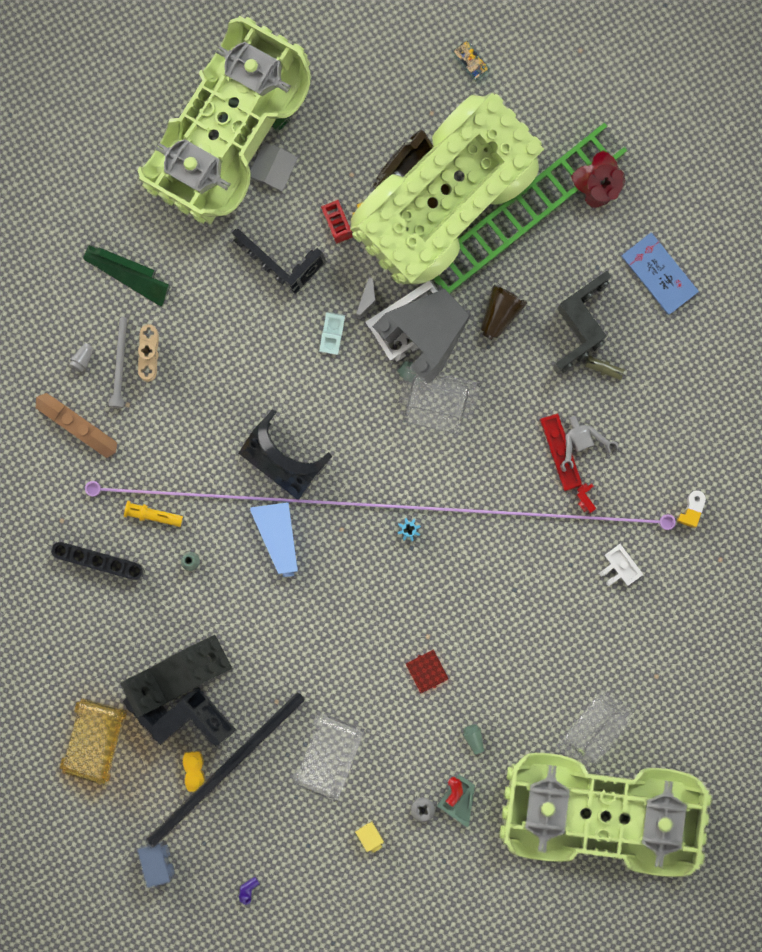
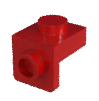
(585, 503)

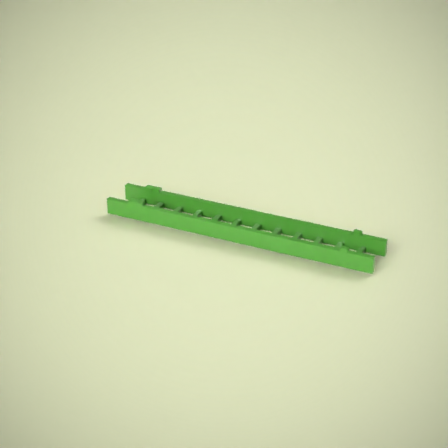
(536, 219)

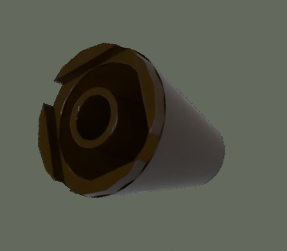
(500, 311)

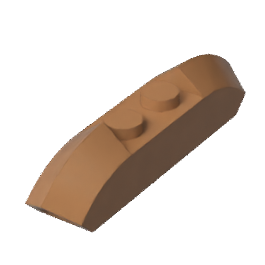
(76, 425)

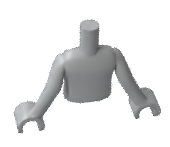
(581, 440)

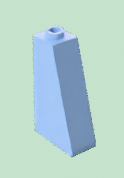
(277, 533)

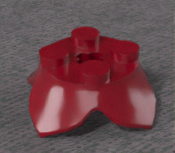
(588, 180)

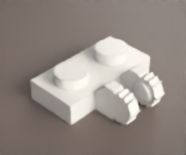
(623, 565)

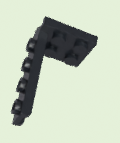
(300, 274)

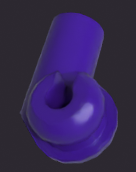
(246, 890)

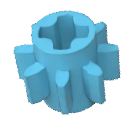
(411, 524)

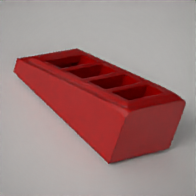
(342, 232)

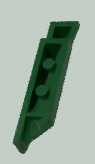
(129, 273)

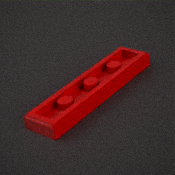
(557, 444)

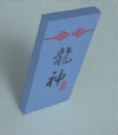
(659, 273)

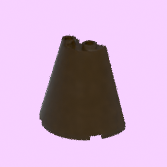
(406, 158)

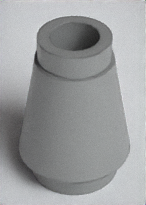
(81, 358)

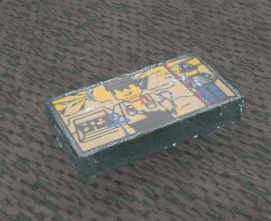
(470, 60)

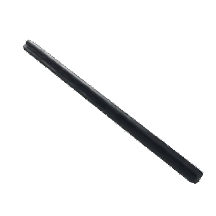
(220, 774)

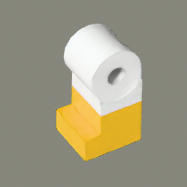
(694, 509)

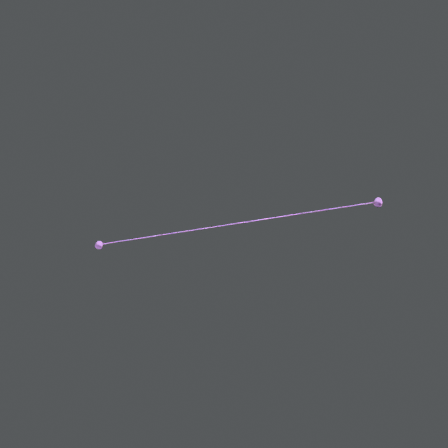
(666, 522)

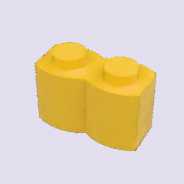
(193, 765)

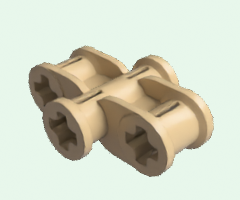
(145, 345)

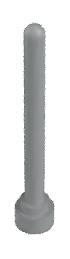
(116, 399)

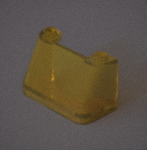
(93, 741)

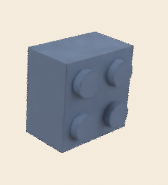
(156, 864)

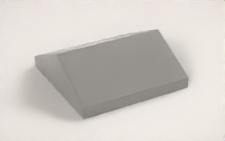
(273, 166)
(367, 301)

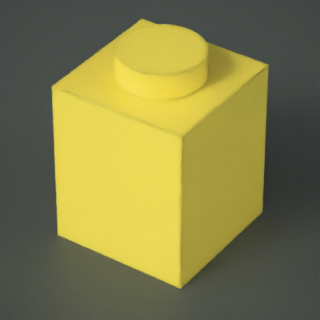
(370, 837)

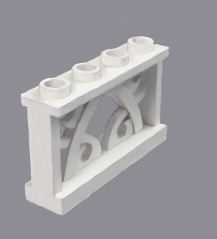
(399, 354)

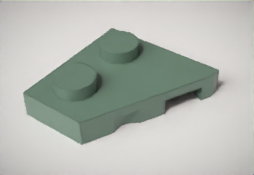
(462, 809)

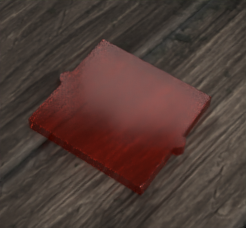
(426, 671)

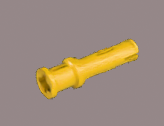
(143, 512)

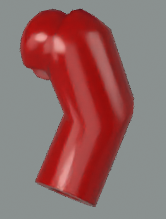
(457, 791)

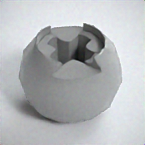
(421, 802)

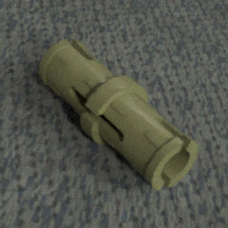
(604, 368)

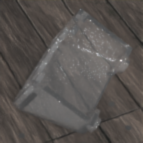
(328, 757)

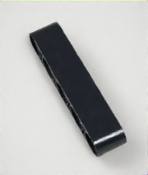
(89, 556)

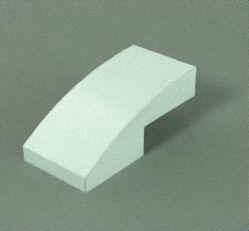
(332, 333)

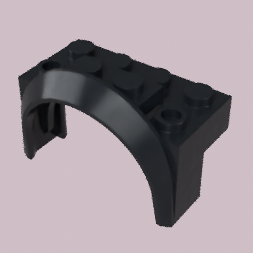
(286, 472)

